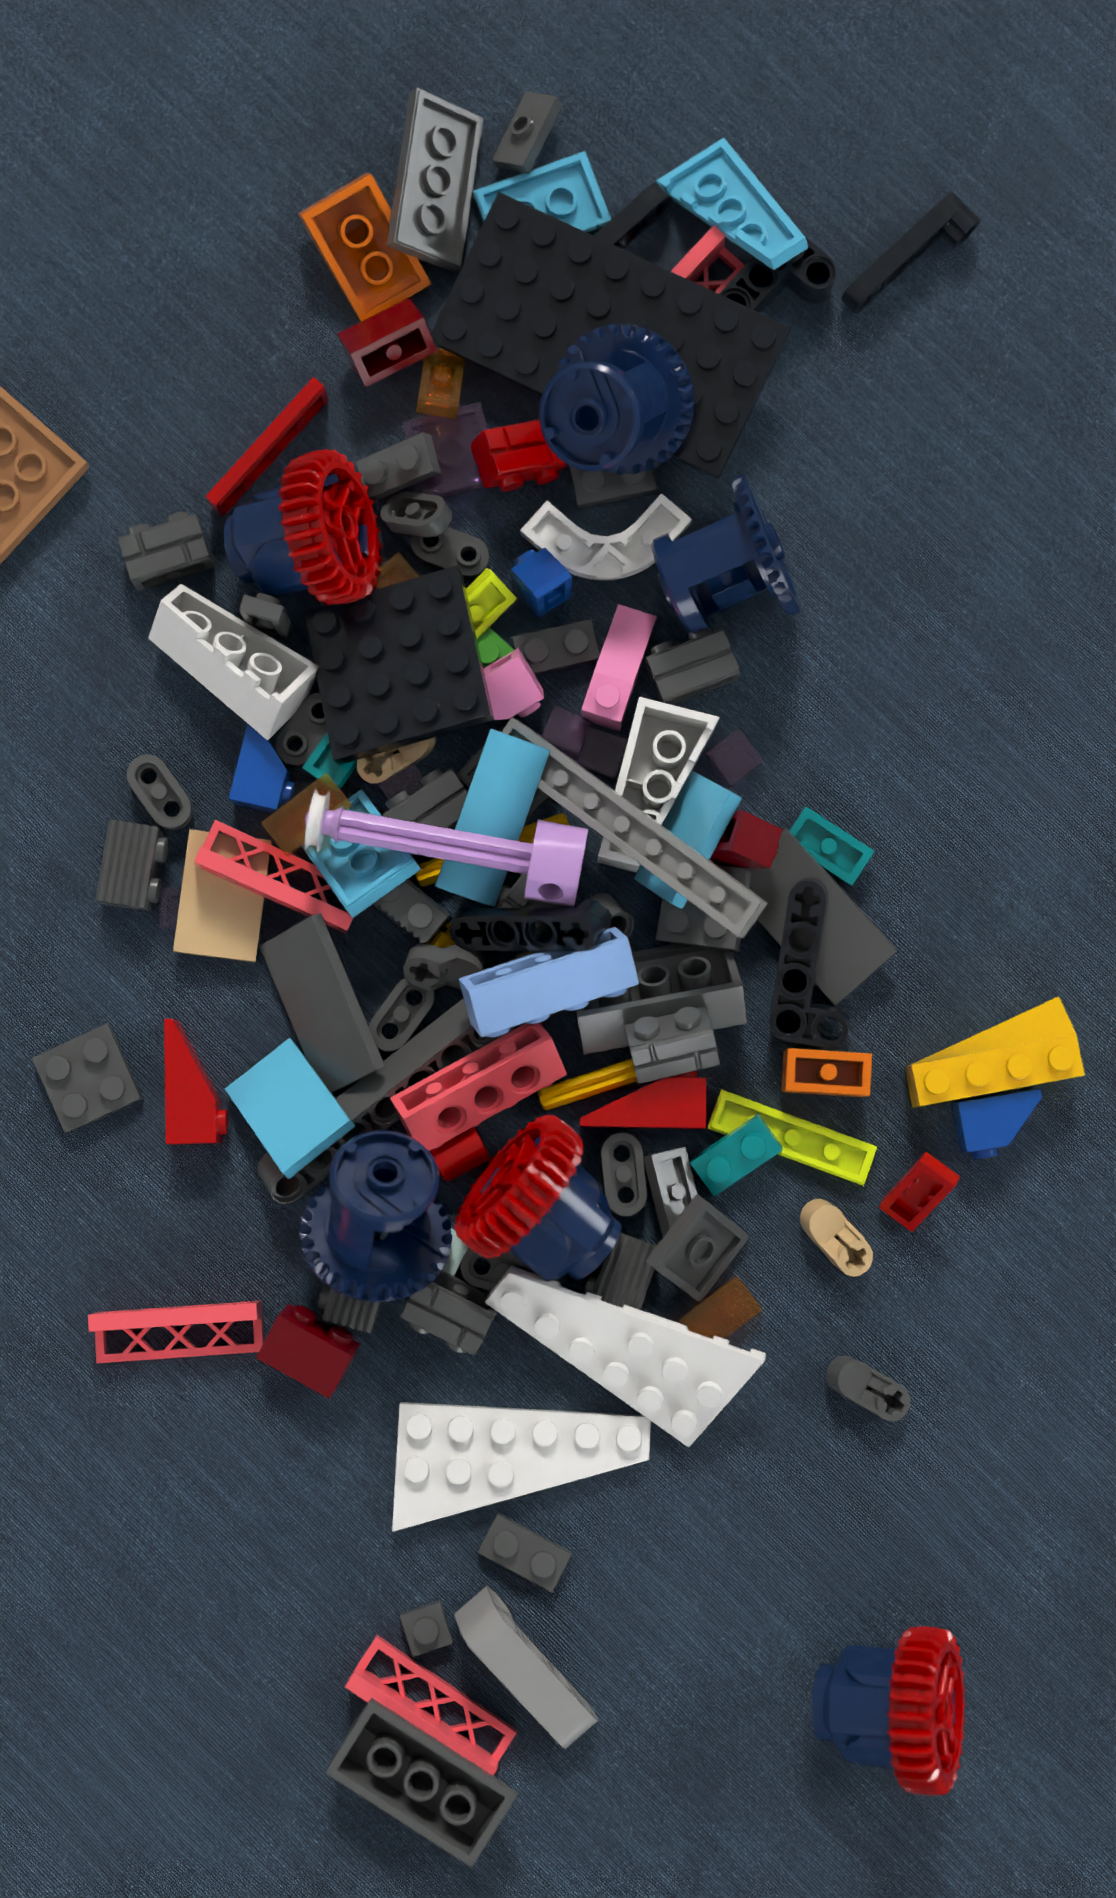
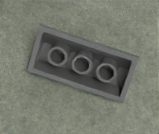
(668, 981)
(421, 1782)

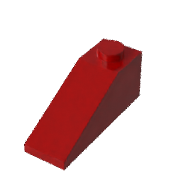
(191, 1101)
(666, 1103)

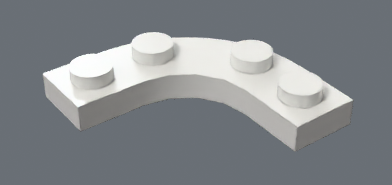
(605, 556)

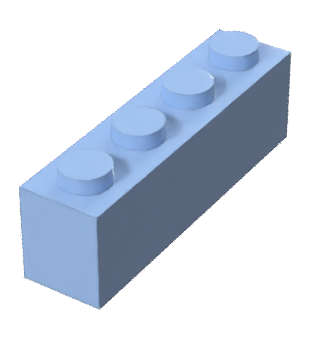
(547, 983)

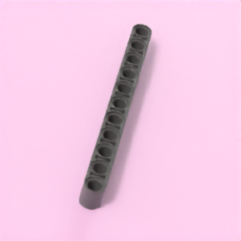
(428, 1052)

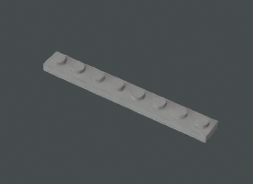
(644, 838)

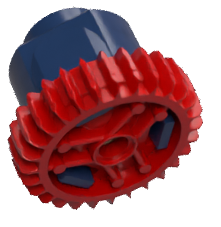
(308, 533)
(540, 1205)
(897, 1708)

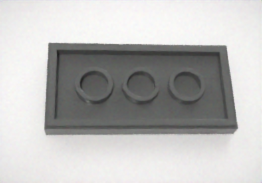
(434, 180)
(850, 940)
(322, 1004)

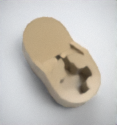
(386, 764)
(850, 1251)

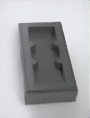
(527, 132)

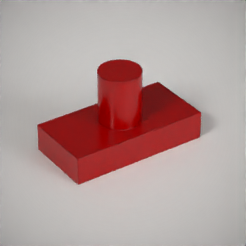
(919, 1191)

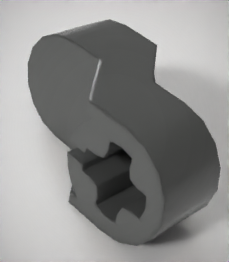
(437, 967)
(884, 1399)

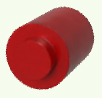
(460, 1154)

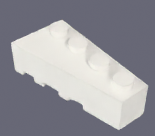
(233, 659)
(656, 764)

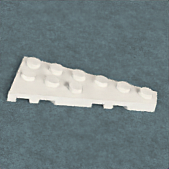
(636, 1355)
(484, 1455)

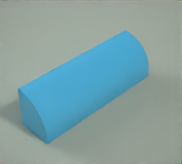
(495, 808)

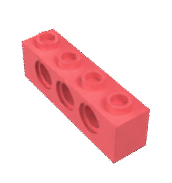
(479, 1085)

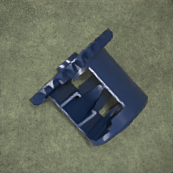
(618, 401)
(724, 563)
(382, 1186)

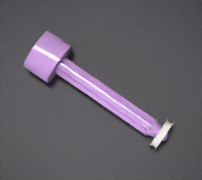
(550, 862)

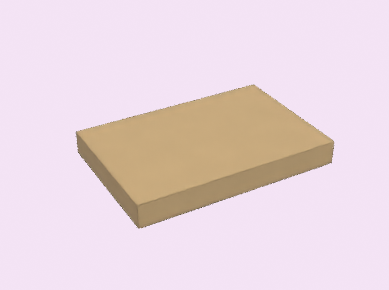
(217, 914)

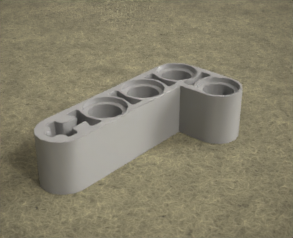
(523, 1668)

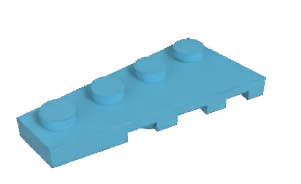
(730, 197)

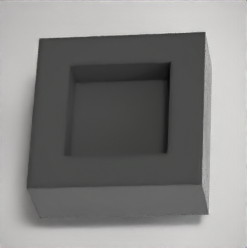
(426, 1628)

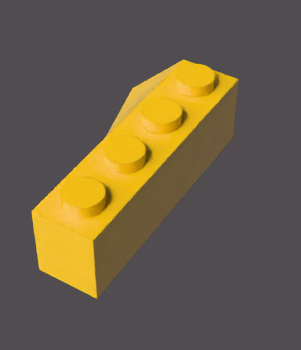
(1011, 1055)

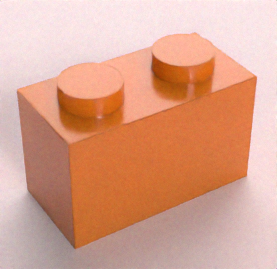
(826, 1072)

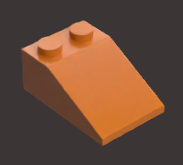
(352, 239)

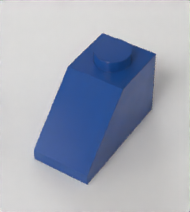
(542, 581)
(260, 776)
(992, 1121)

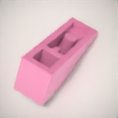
(618, 667)
(512, 687)

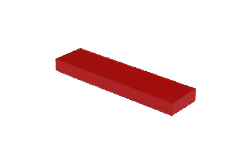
(267, 447)

